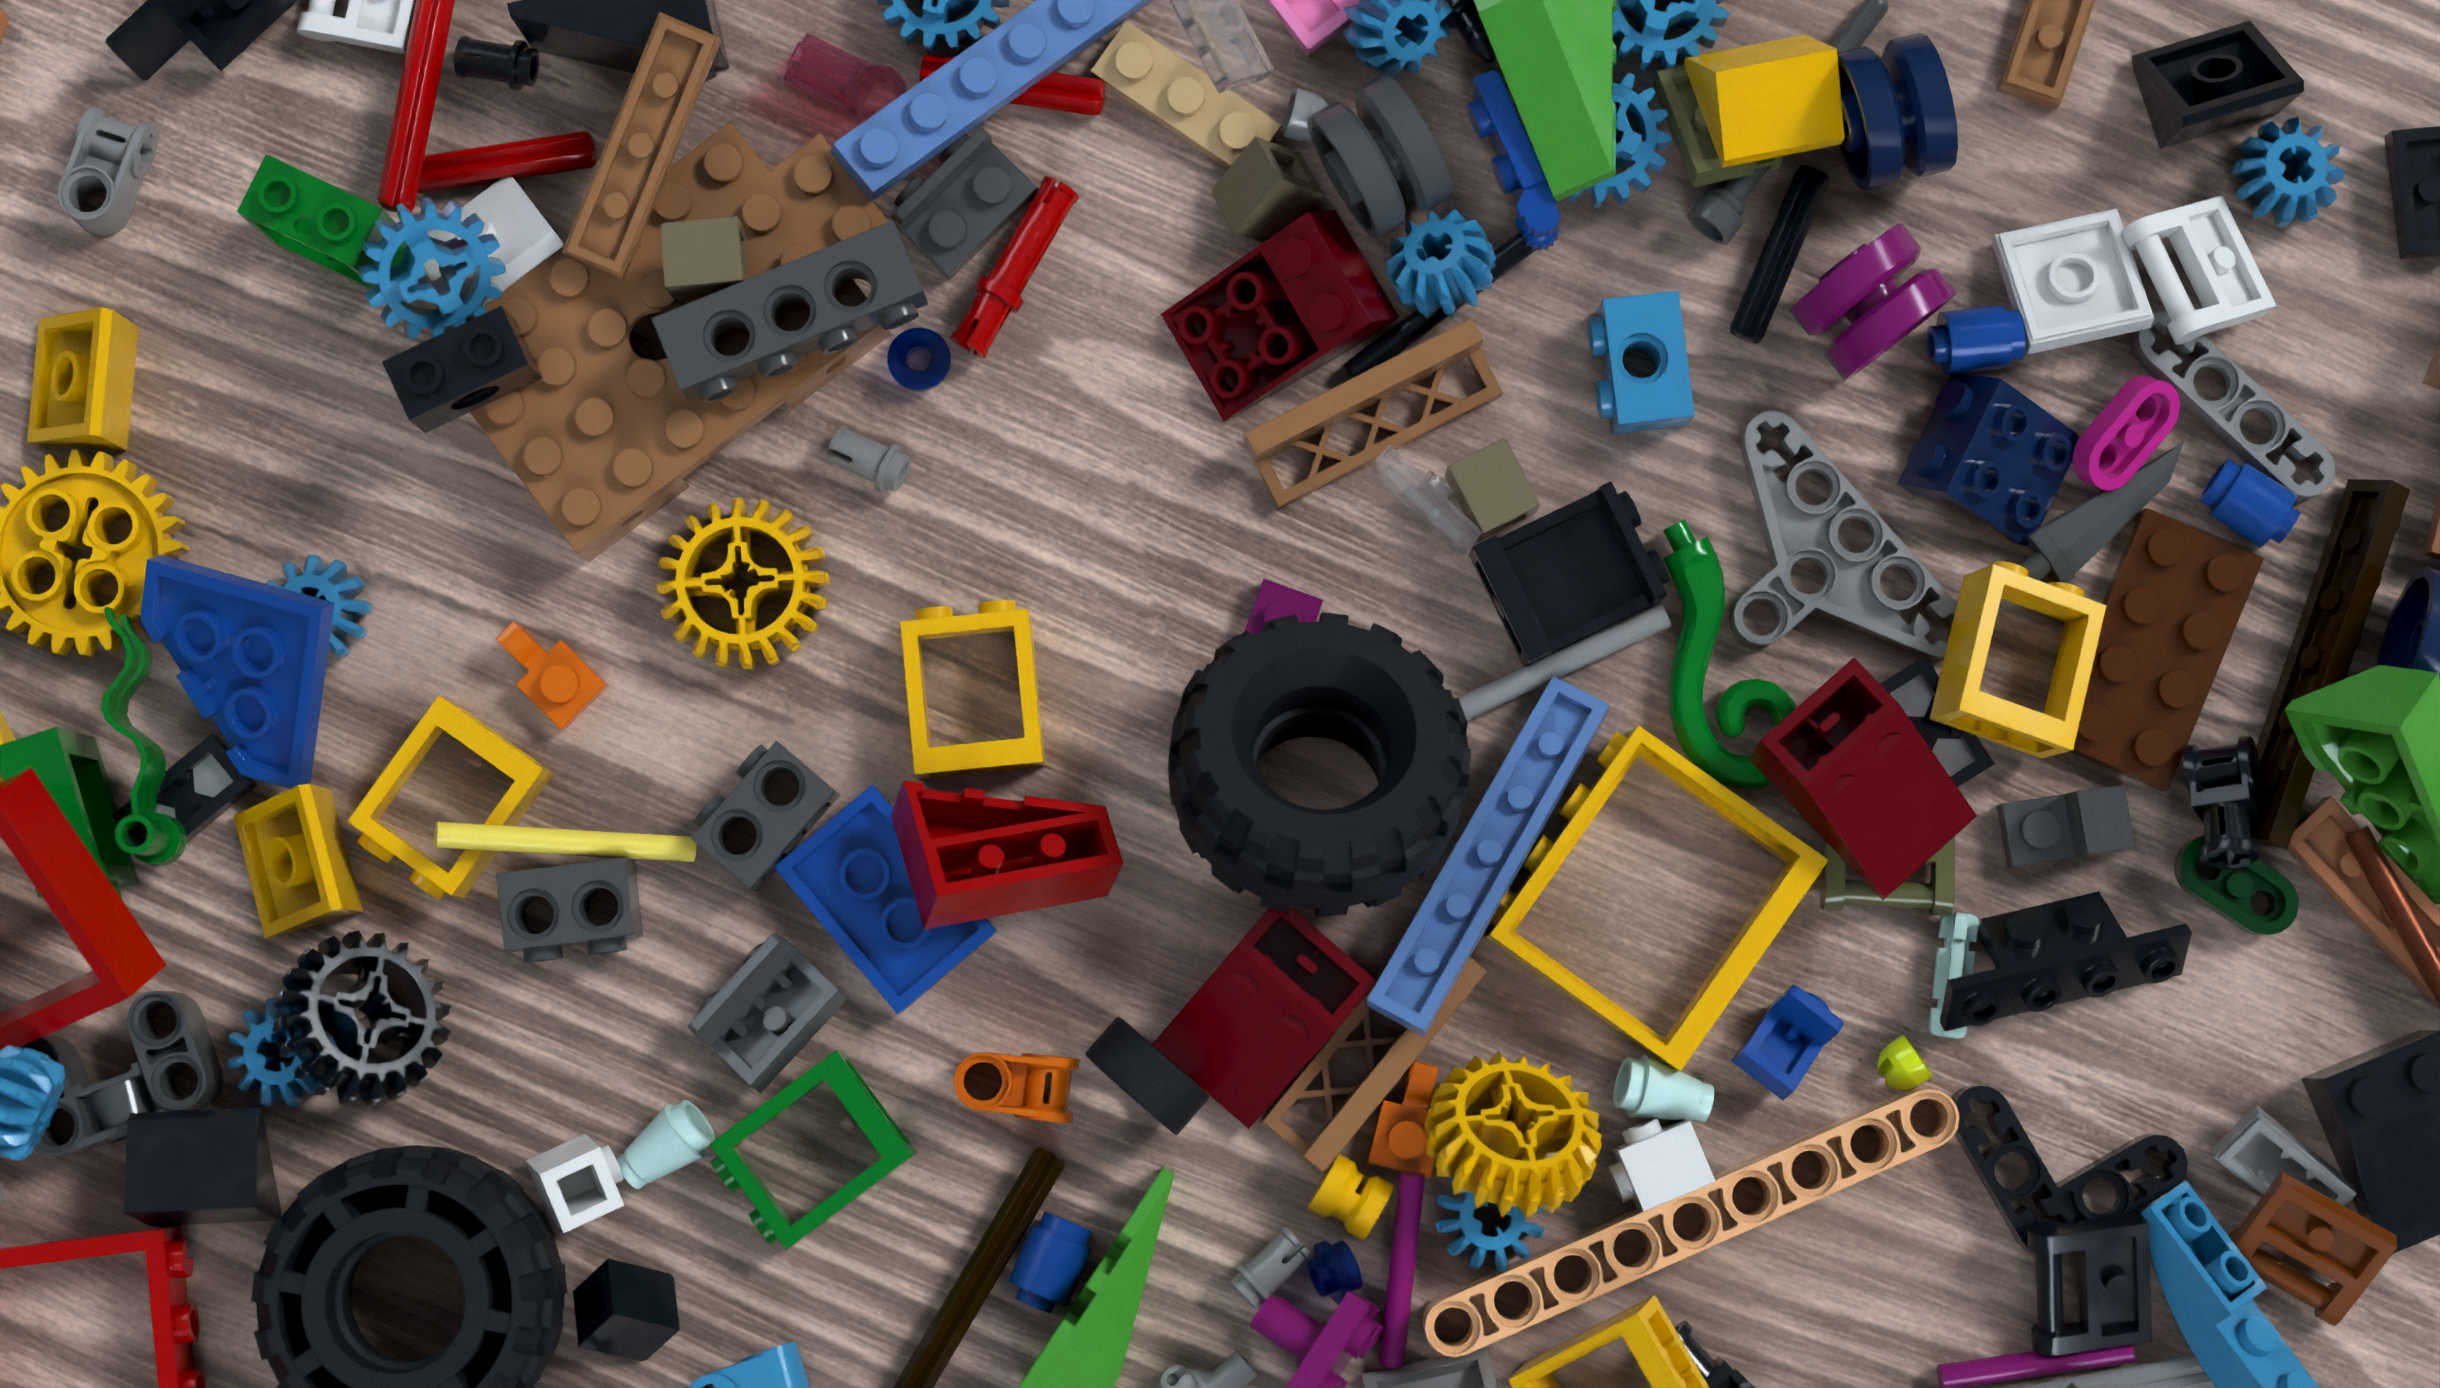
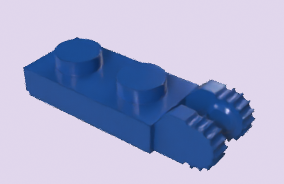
(1516, 162)

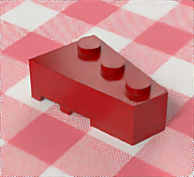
(1000, 856)

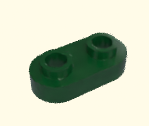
(2231, 891)

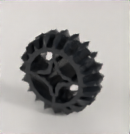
(409, 1022)

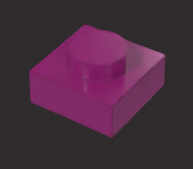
(1281, 601)

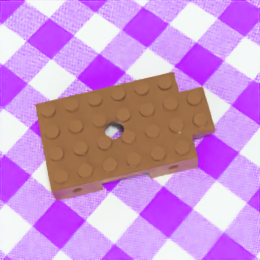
(612, 431)

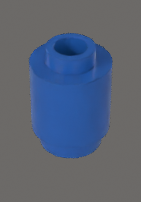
(1976, 339)
(2250, 503)
(1050, 1262)

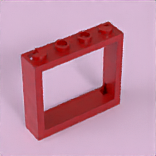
(83, 905)
(168, 1265)

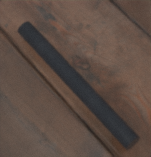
(1417, 325)

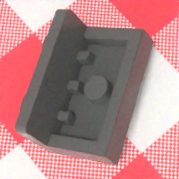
(767, 1011)

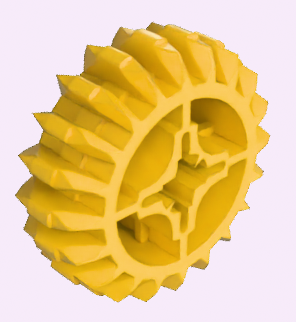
(711, 584)
(1519, 1121)

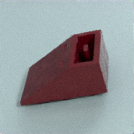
(1279, 313)
(1864, 779)
(1264, 1013)

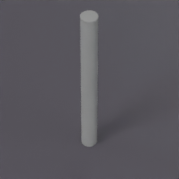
(1564, 661)

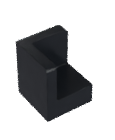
(626, 1310)

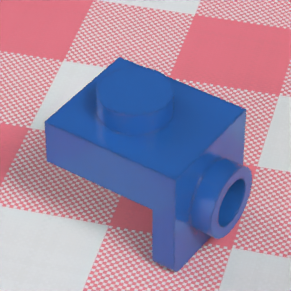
(1787, 1040)

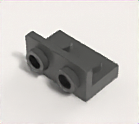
(962, 202)

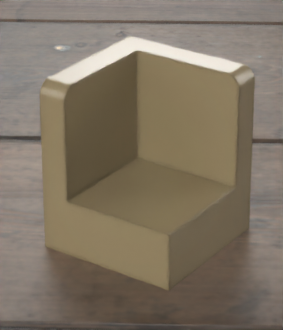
(1266, 190)
(703, 256)
(1492, 488)

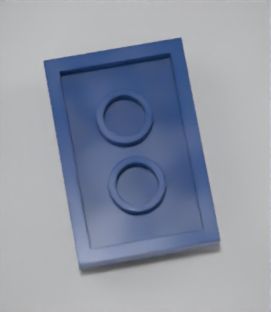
(863, 896)

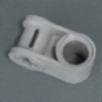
(108, 158)

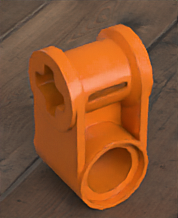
(1023, 1085)

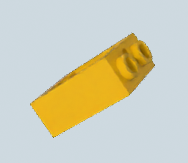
(1996, 719)
(978, 756)
(385, 843)
(1646, 1333)

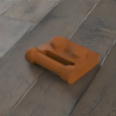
(2320, 1236)

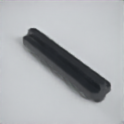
(1779, 254)

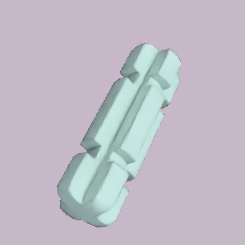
(1952, 962)

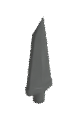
(2078, 534)

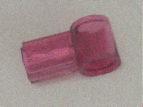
(838, 77)

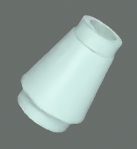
(1658, 1091)
(667, 1144)

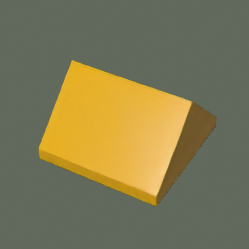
(1769, 98)
(83, 380)
(297, 860)

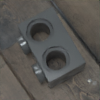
(777, 827)
(569, 893)

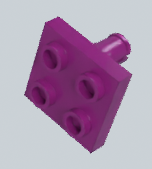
(1320, 1348)

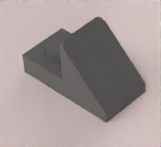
(2066, 826)

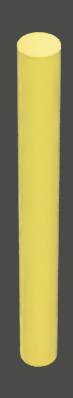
(564, 842)

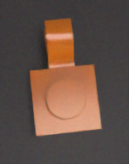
(555, 680)
(1400, 1127)

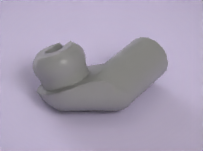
(1232, 1373)

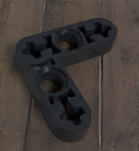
(2066, 1196)

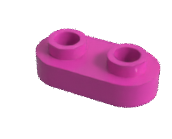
(2126, 432)

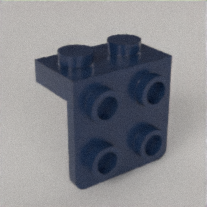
(1991, 455)

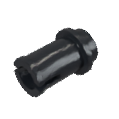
(499, 62)

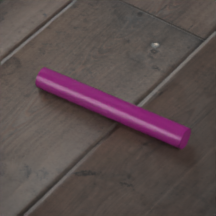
(1401, 1268)
(2027, 1365)

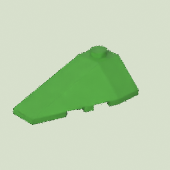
(1561, 79)
(2384, 750)
(1097, 1328)

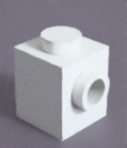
(1659, 1164)
(577, 1182)

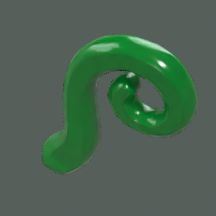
(1702, 596)

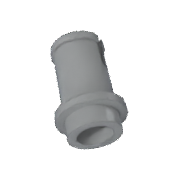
(869, 459)
(1270, 1268)

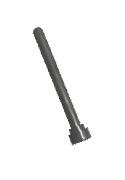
(1720, 212)

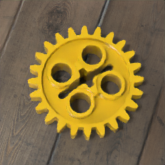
(29, 544)

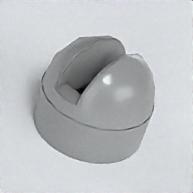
(1299, 108)

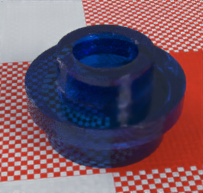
(915, 340)
(1334, 1270)

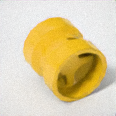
(1350, 1197)

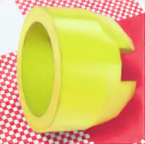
(1902, 1065)

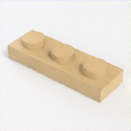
(1180, 96)

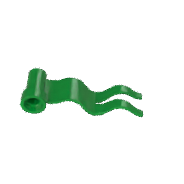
(166, 834)

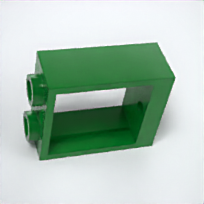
(314, 219)
(78, 783)
(866, 1111)

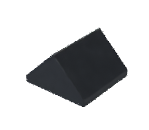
(2213, 83)
(199, 1168)

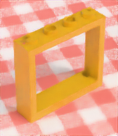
(1743, 953)

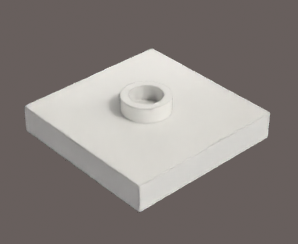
(517, 225)
(2072, 281)

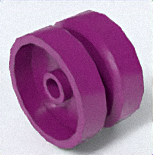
(1873, 302)

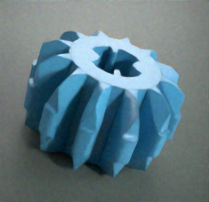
(1396, 32)
(2309, 177)
(1441, 263)
(332, 586)
(264, 1064)
(27, 1099)
(1471, 1231)

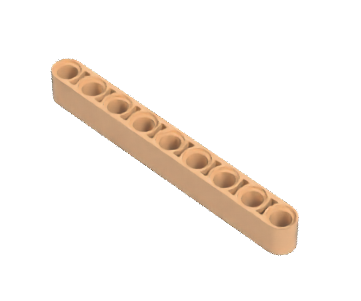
(1721, 1222)

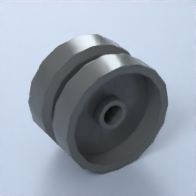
(1380, 156)

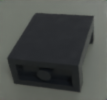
(1570, 573)

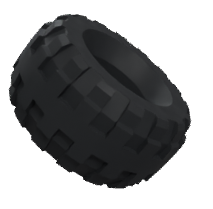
(1333, 686)
(425, 1192)

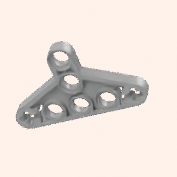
(1809, 532)

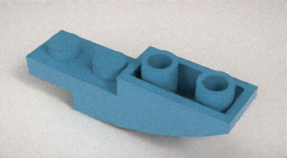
(2213, 1295)

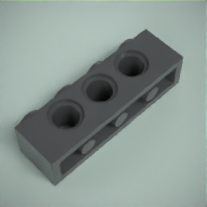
(693, 330)

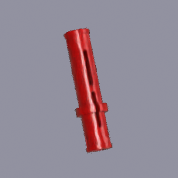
(1002, 288)

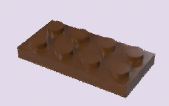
(2161, 646)

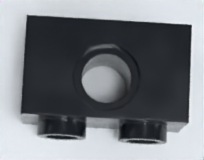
(462, 369)

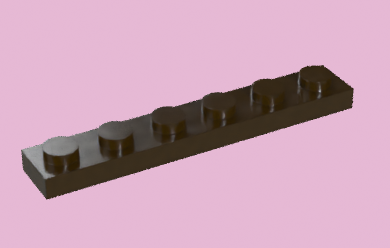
(2324, 644)

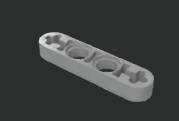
(2225, 415)

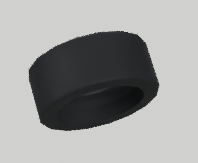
(1147, 1075)

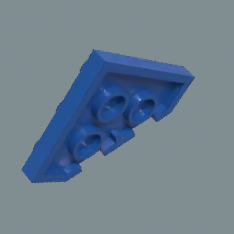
(246, 660)

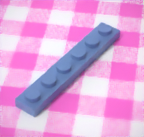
(973, 88)
(1488, 856)

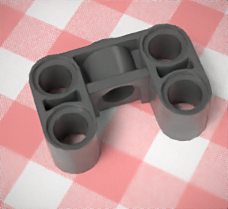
(105, 1105)

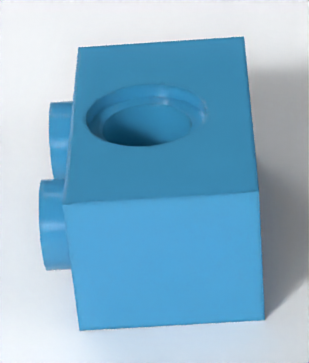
(1655, 327)

